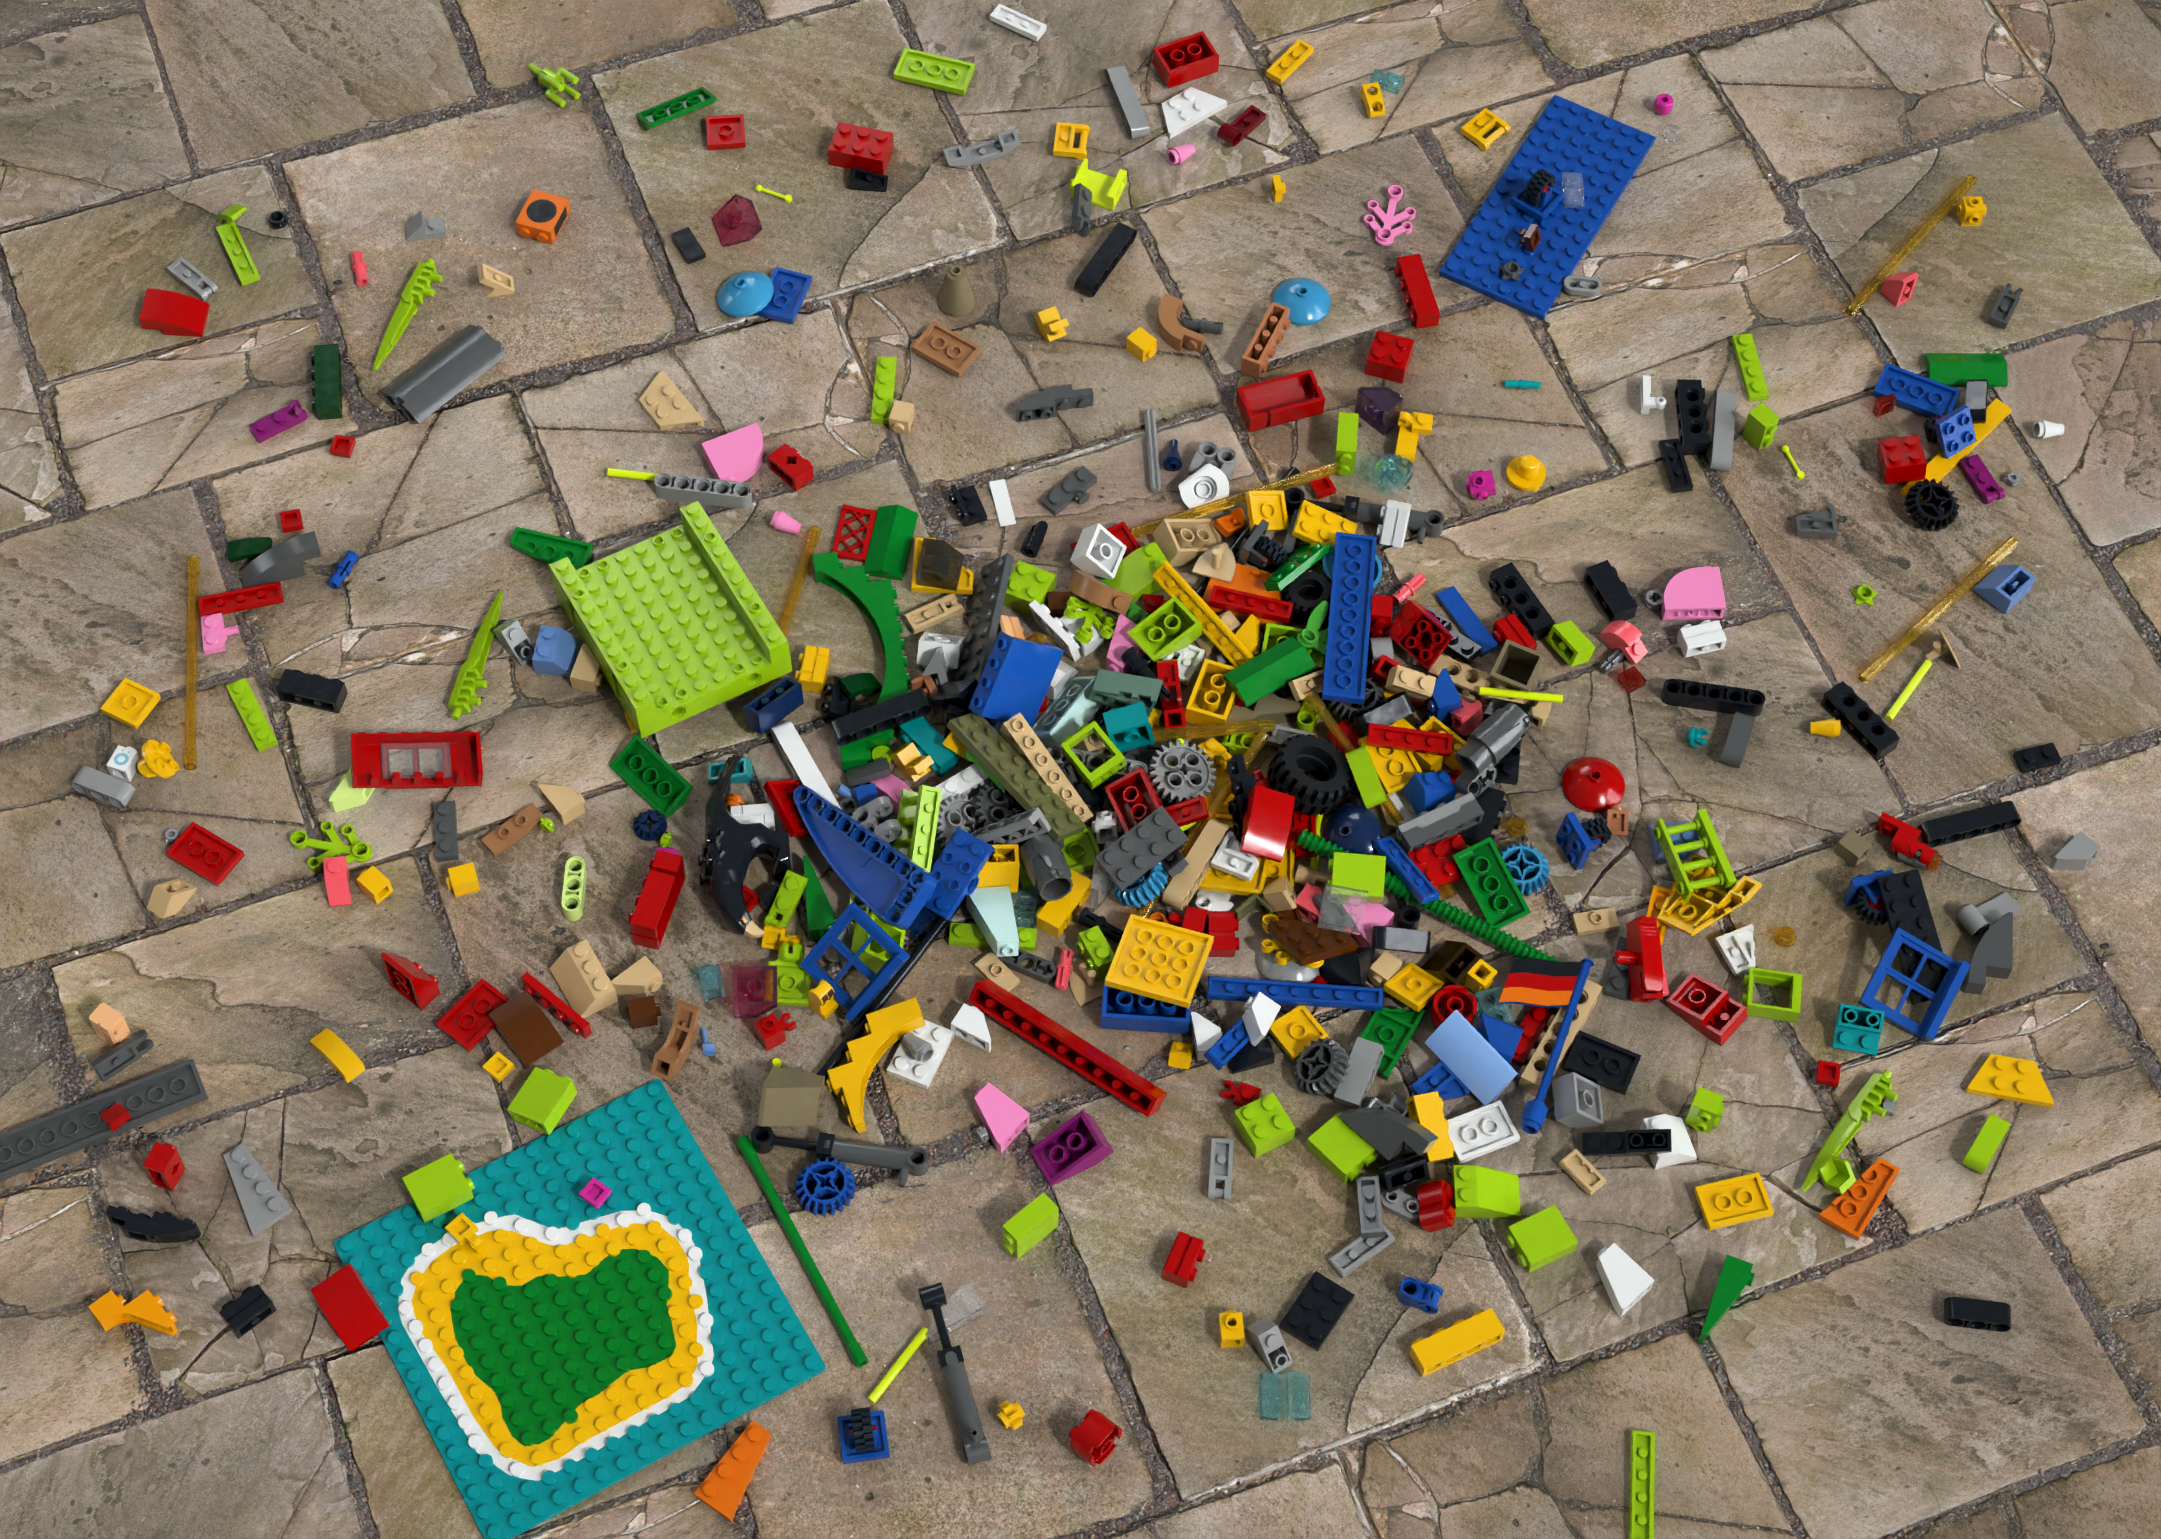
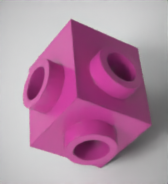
(1481, 484)

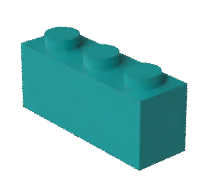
(929, 742)

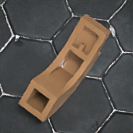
(1172, 331)
(1103, 595)
(674, 1052)

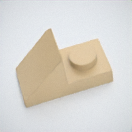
(494, 281)

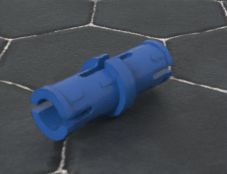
(348, 561)

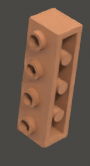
(1265, 340)

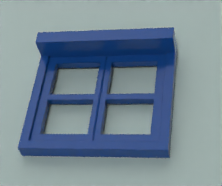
(877, 981)
(1940, 1000)

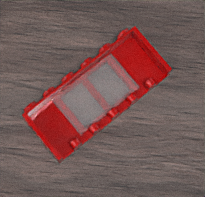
(416, 760)

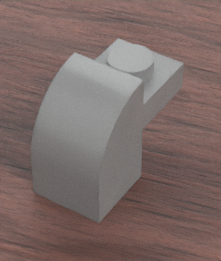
(1380, 646)

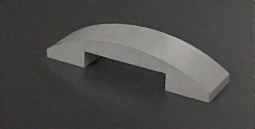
(983, 152)

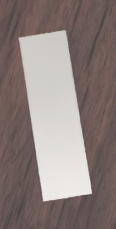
(1002, 502)

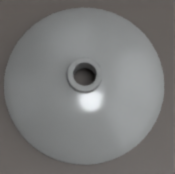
(1290, 972)

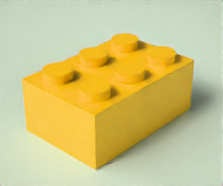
(1212, 696)

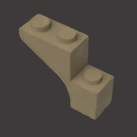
(1267, 708)

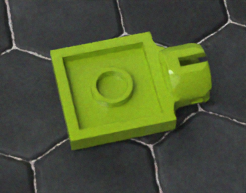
(792, 979)

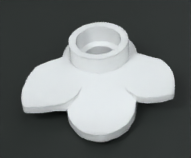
(1213, 901)

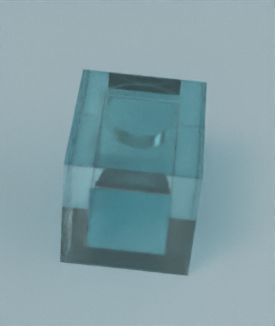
(711, 982)

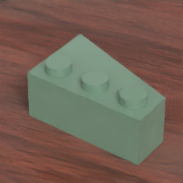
(1122, 689)

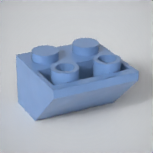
(2005, 586)

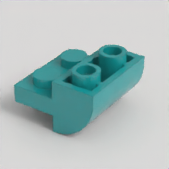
(1857, 1029)

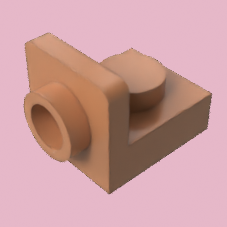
(926, 684)
(1617, 820)

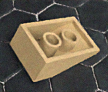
(1186, 539)

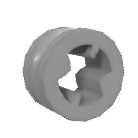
(1648, 600)

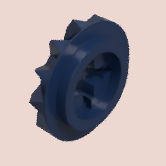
(658, 827)

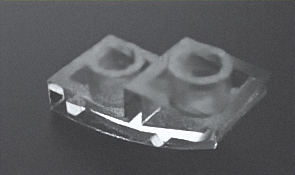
(1573, 189)

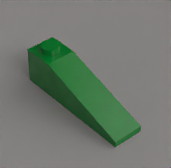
(818, 906)
(1730, 1285)

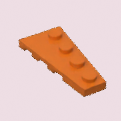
(1857, 1205)
(729, 1479)

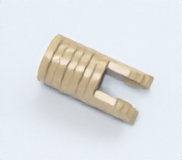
(1311, 876)

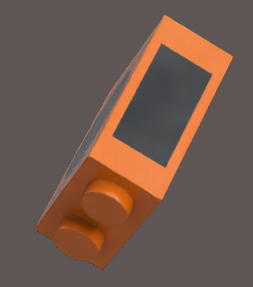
(542, 216)

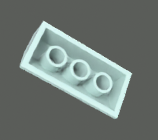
(1067, 712)

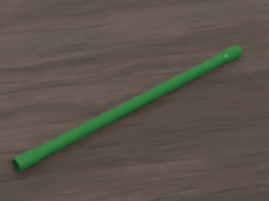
(853, 1347)

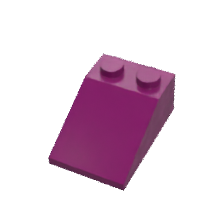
(1071, 1148)

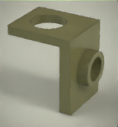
(1247, 906)

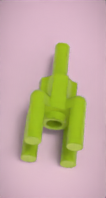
(555, 82)

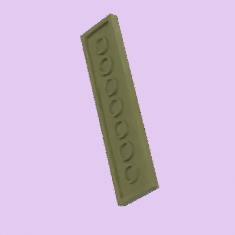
(1015, 774)

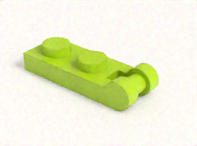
(786, 899)

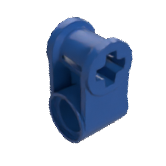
(1421, 1295)

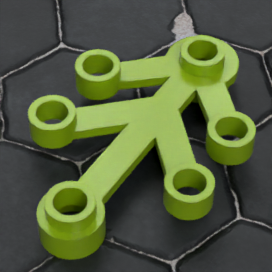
(1090, 611)
(334, 847)

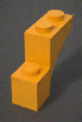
(143, 1310)

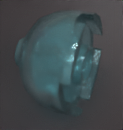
(1392, 472)

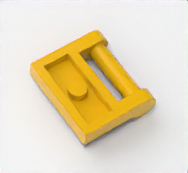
(1481, 125)
(1065, 139)

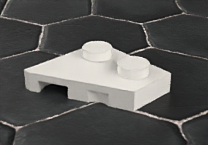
(1232, 861)
(1738, 949)

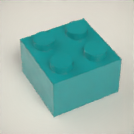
(1129, 727)

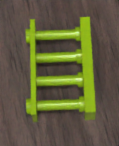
(918, 820)
(1708, 841)

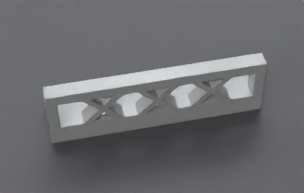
(1012, 825)

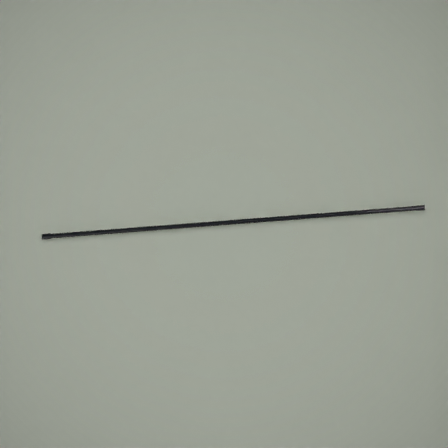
(941, 923)

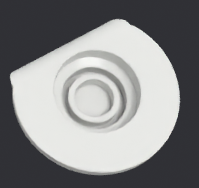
(1204, 486)

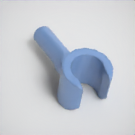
(708, 1048)

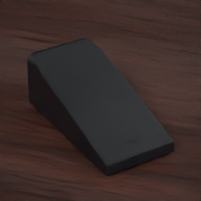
(866, 180)
(1252, 1057)

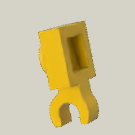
(1419, 422)
(1216, 752)
(775, 936)
(464, 1230)

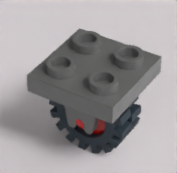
(1261, 549)

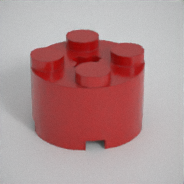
(1451, 999)
(1094, 1437)

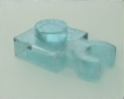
(1390, 82)

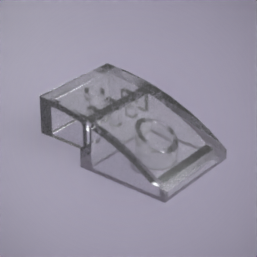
(1101, 883)

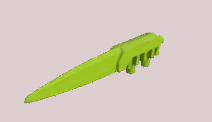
(415, 290)
(471, 672)
(1865, 1103)

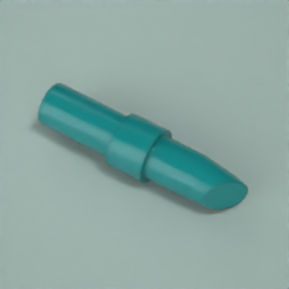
(1522, 384)

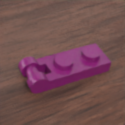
(278, 421)
(1981, 479)

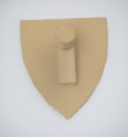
(1216, 563)
(1941, 649)
(1084, 982)

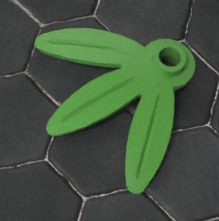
(1310, 636)

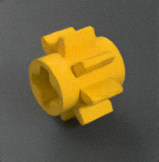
(1010, 1415)

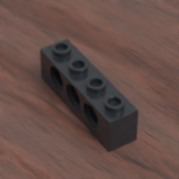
(1691, 417)
(1520, 592)
(1863, 731)

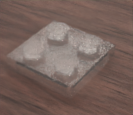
(1342, 909)

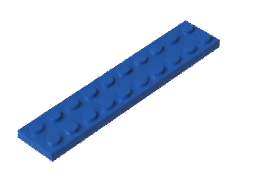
(1349, 618)

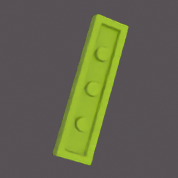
(238, 253)
(1750, 367)
(883, 389)
(252, 715)
(971, 936)

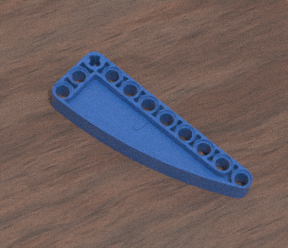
(861, 866)

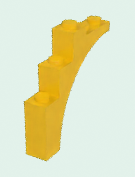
(883, 1031)

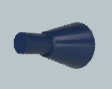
(1172, 460)

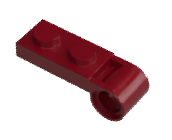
(1241, 126)

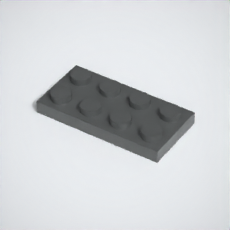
(1141, 848)

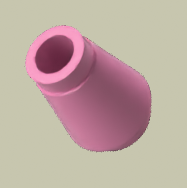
(1178, 154)
(785, 523)

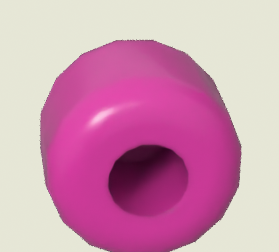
(1663, 104)

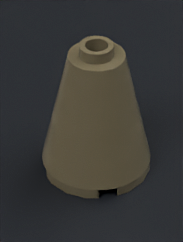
(956, 293)

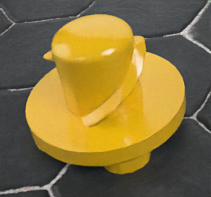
(1526, 473)
(157, 760)

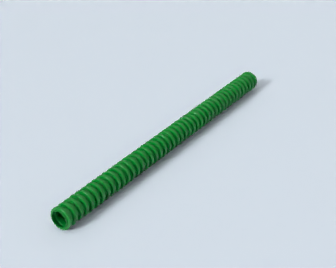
(1438, 907)

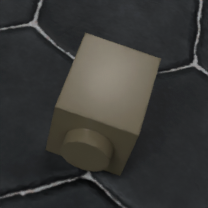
(1852, 848)

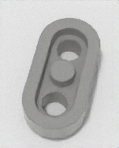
(1582, 286)
(1401, 1205)

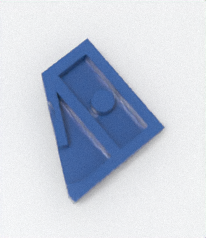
(1443, 1080)

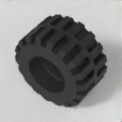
(1307, 584)

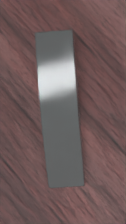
(281, 561)
(1991, 955)
(1389, 1131)

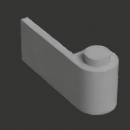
(1981, 918)

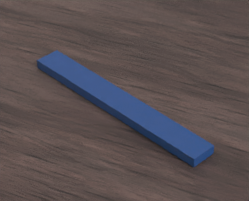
(1296, 993)

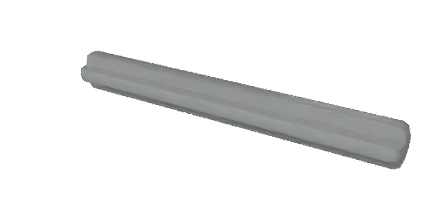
(1152, 451)

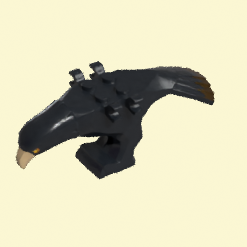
(730, 850)

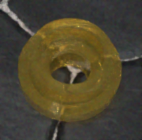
(1517, 822)
(1787, 932)

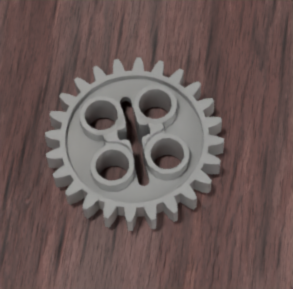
(1181, 772)
(956, 809)

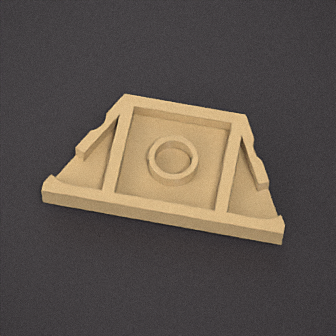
(668, 405)

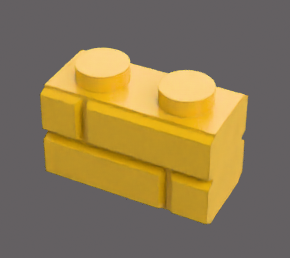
(813, 669)

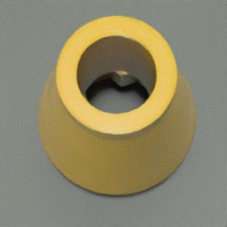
(1826, 728)

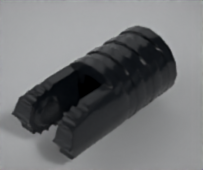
(1034, 539)

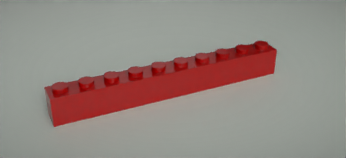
(1067, 1047)

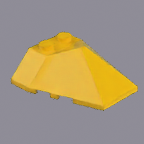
(1706, 903)

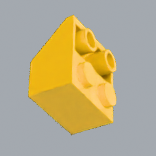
(1001, 868)

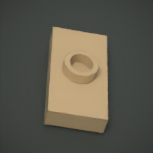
(1595, 921)
(995, 970)
(1582, 1172)

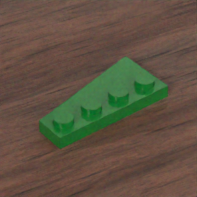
(551, 548)
(1296, 564)

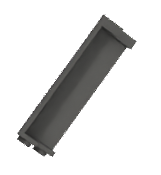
(444, 373)

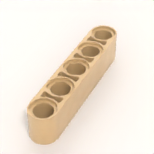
(1185, 884)

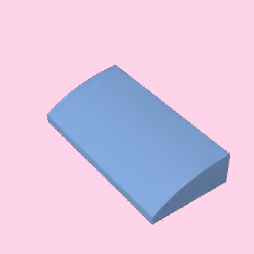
(1471, 1058)

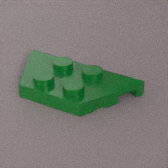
(1394, 1032)

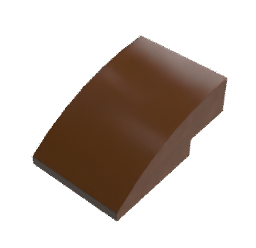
(526, 1029)

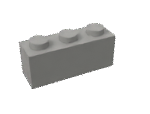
(1364, 1063)

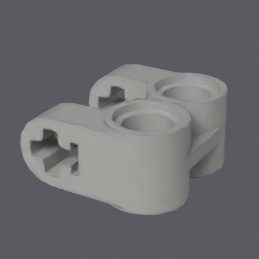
(1222, 458)
(874, 811)

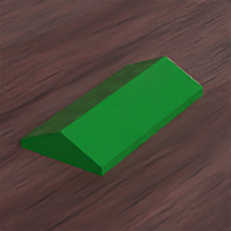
(675, 108)
(1956, 368)
(890, 542)
(1270, 671)
(652, 777)
(1491, 884)

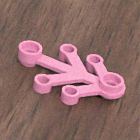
(1385, 236)

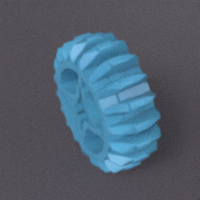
(1530, 864)
(1144, 888)

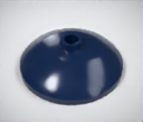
(1362, 827)

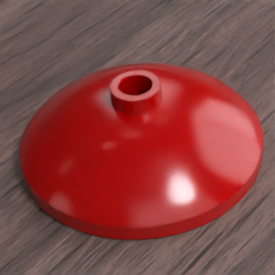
(1590, 793)

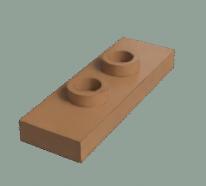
(512, 830)

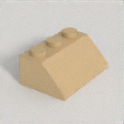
(583, 980)

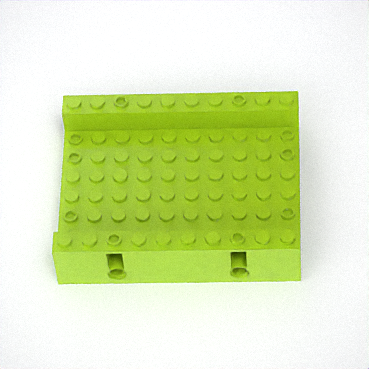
(673, 623)

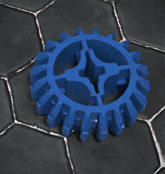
(832, 1172)

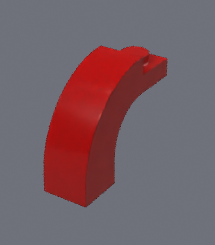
(1173, 707)

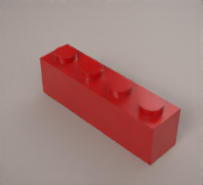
(1417, 291)

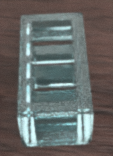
(1023, 921)

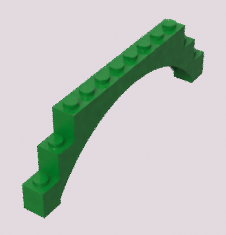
(878, 605)

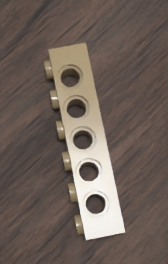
(1470, 691)
(1027, 744)
(1529, 1076)

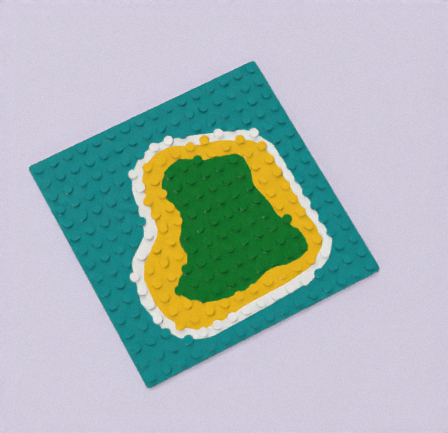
(580, 1329)

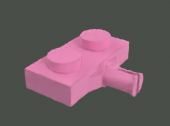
(215, 634)

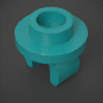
(1694, 736)

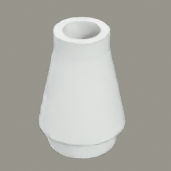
(2046, 429)

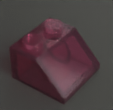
(736, 221)
(754, 990)

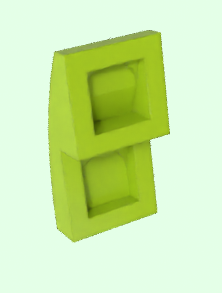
(231, 213)

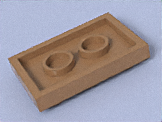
(946, 349)

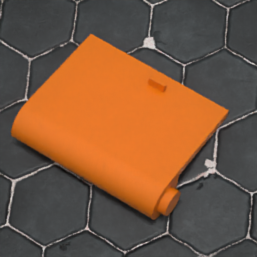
(1246, 580)

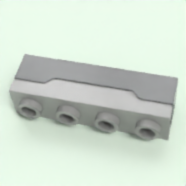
(1439, 823)

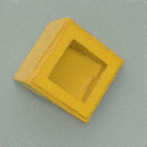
(1180, 1055)

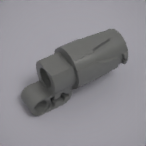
(1488, 746)
(1046, 865)

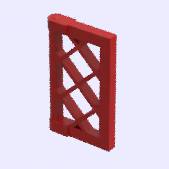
(858, 513)

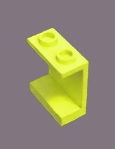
(1104, 188)

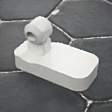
(1646, 401)

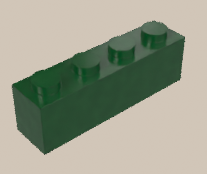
(327, 381)

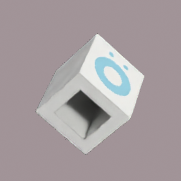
(123, 763)

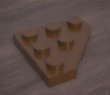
(1310, 943)

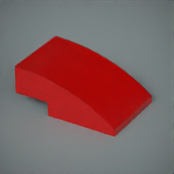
(173, 313)
(1267, 823)
(1707, 1008)
(350, 1307)

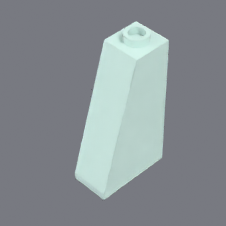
(995, 917)

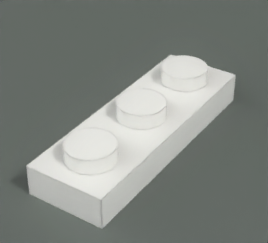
(1018, 22)

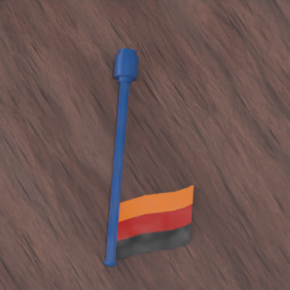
(1546, 986)

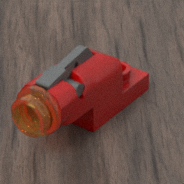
(1906, 843)

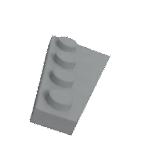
(257, 1193)

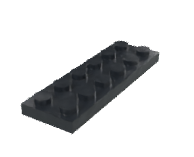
(1908, 909)

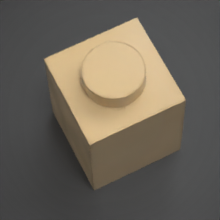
(901, 417)
(1384, 969)

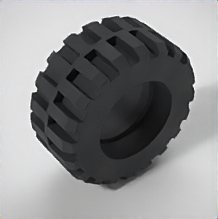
(1318, 758)

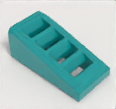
(739, 777)

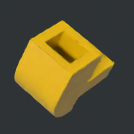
(1050, 324)
(910, 761)

